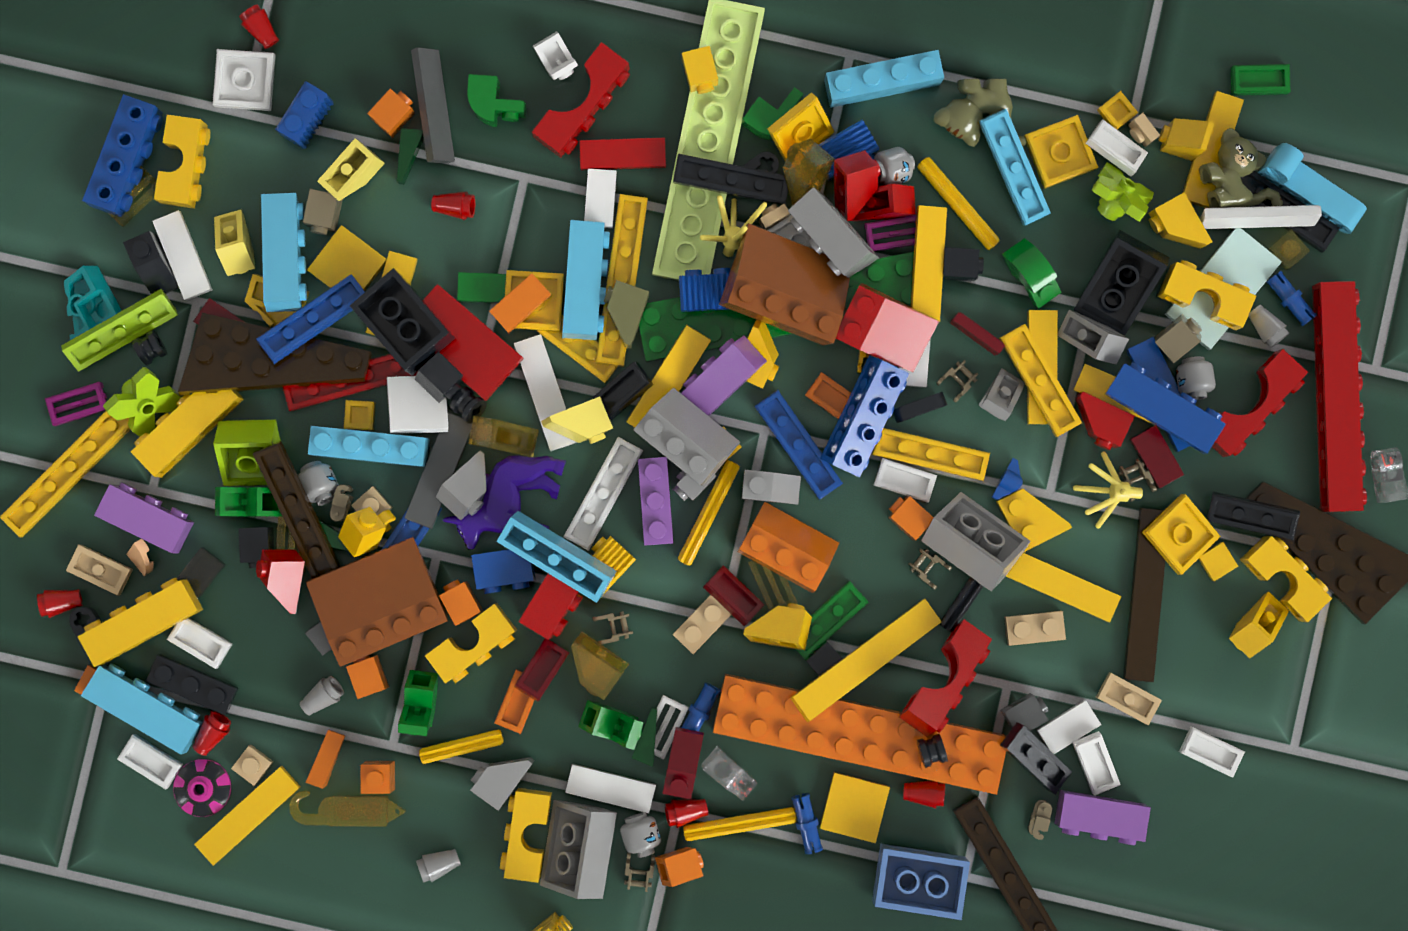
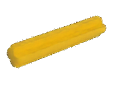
(461, 746)

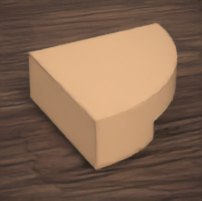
(139, 557)

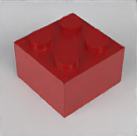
(549, 607)

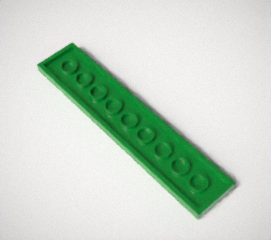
(664, 321)

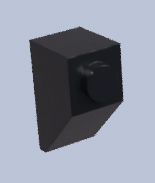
(151, 262)

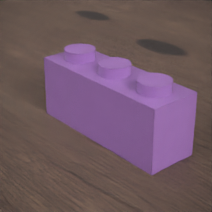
(723, 375)
(655, 501)
(144, 517)
(1102, 817)

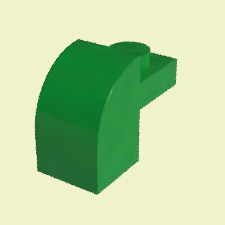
(485, 101)
(763, 115)
(1033, 271)
(245, 502)
(419, 703)
(611, 724)

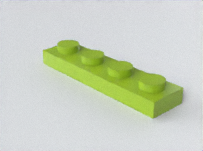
(119, 330)

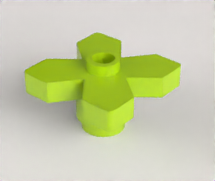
(1120, 195)
(141, 401)

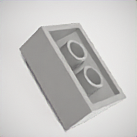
(831, 234)
(687, 436)
(975, 541)
(578, 849)

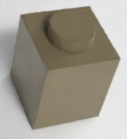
(322, 212)
(1179, 337)

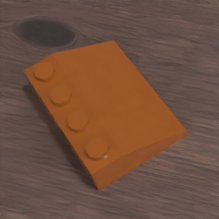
(786, 286)
(376, 601)

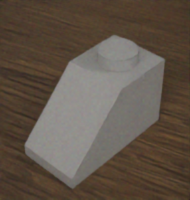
(1092, 337)
(771, 487)
(465, 488)
(499, 780)

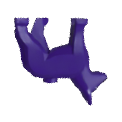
(503, 495)

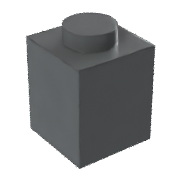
(1026, 711)

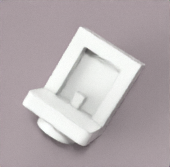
(555, 56)

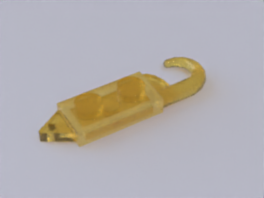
(347, 811)

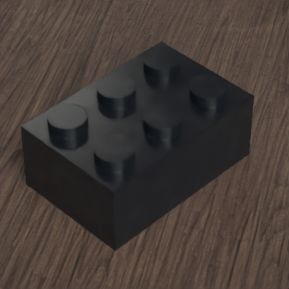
(402, 321)

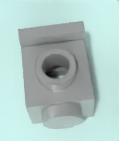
(688, 487)

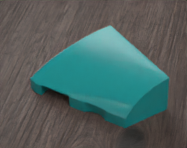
(89, 299)

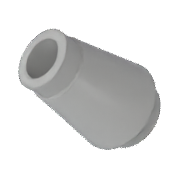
(1268, 326)
(323, 694)
(437, 864)

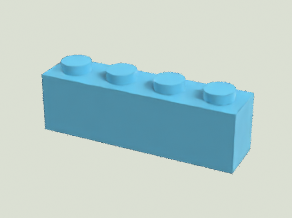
(884, 78)
(281, 252)
(584, 280)
(368, 446)
(556, 556)
(142, 708)

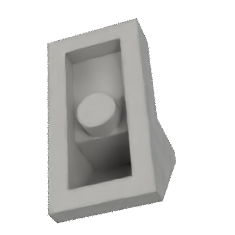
(1002, 395)

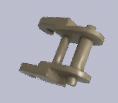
(965, 386)
(1143, 475)
(341, 503)
(923, 574)
(611, 617)
(1040, 819)
(629, 871)

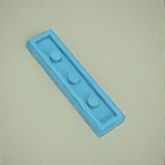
(1014, 167)

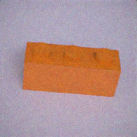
(788, 547)

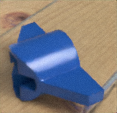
(1009, 481)

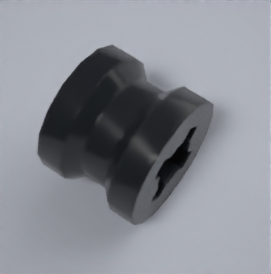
(149, 347)
(468, 404)
(932, 750)

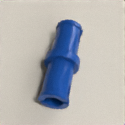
(1291, 298)
(700, 709)
(807, 823)

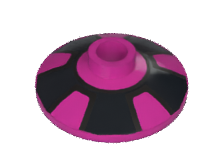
(215, 783)

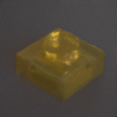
(1289, 249)

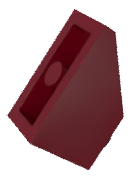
(683, 763)

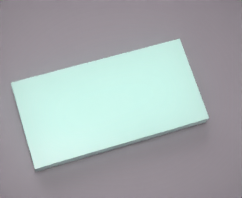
(1238, 261)

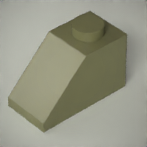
(626, 309)

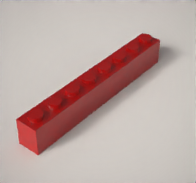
(1338, 397)

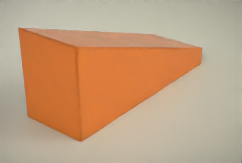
(326, 759)

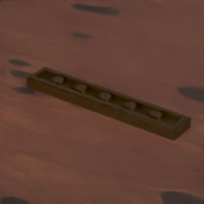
(296, 509)
(1144, 604)
(1003, 866)

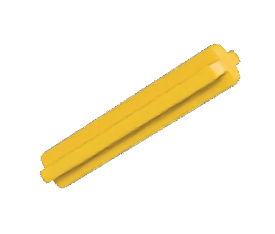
(958, 203)
(708, 512)
(739, 824)

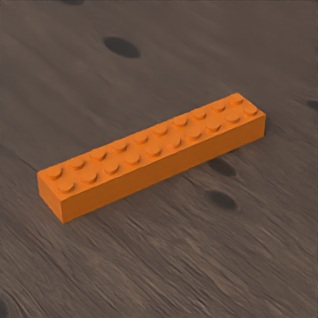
(857, 735)

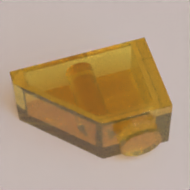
(806, 168)
(503, 436)
(596, 666)

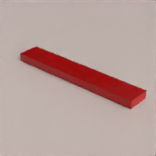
(317, 393)

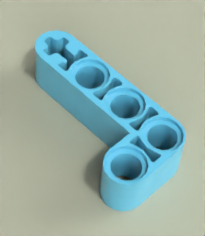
(1309, 187)

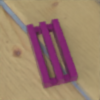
(887, 223)
(101, 397)

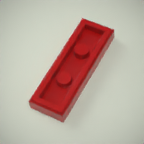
(622, 153)

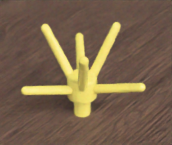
(733, 234)
(1118, 490)

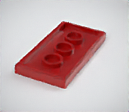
(476, 350)

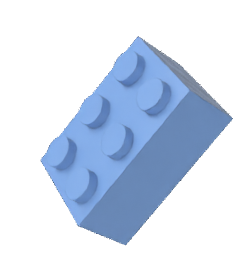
(920, 881)

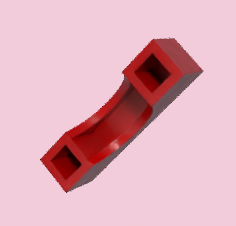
(560, 129)
(1277, 379)
(963, 650)

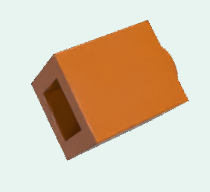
(392, 112)
(910, 517)
(460, 602)
(367, 676)
(377, 777)
(679, 866)

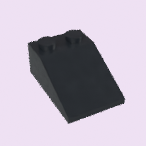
(1122, 283)

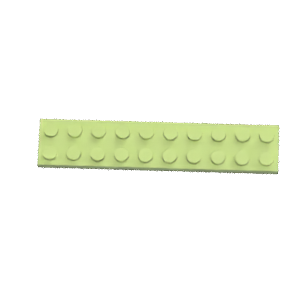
(709, 133)

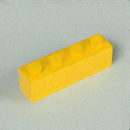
(183, 429)
(140, 622)

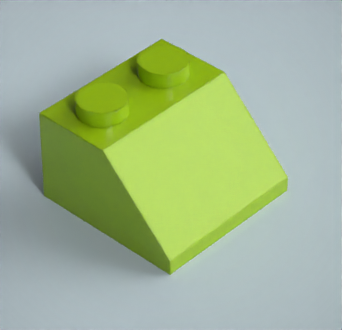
(234, 449)

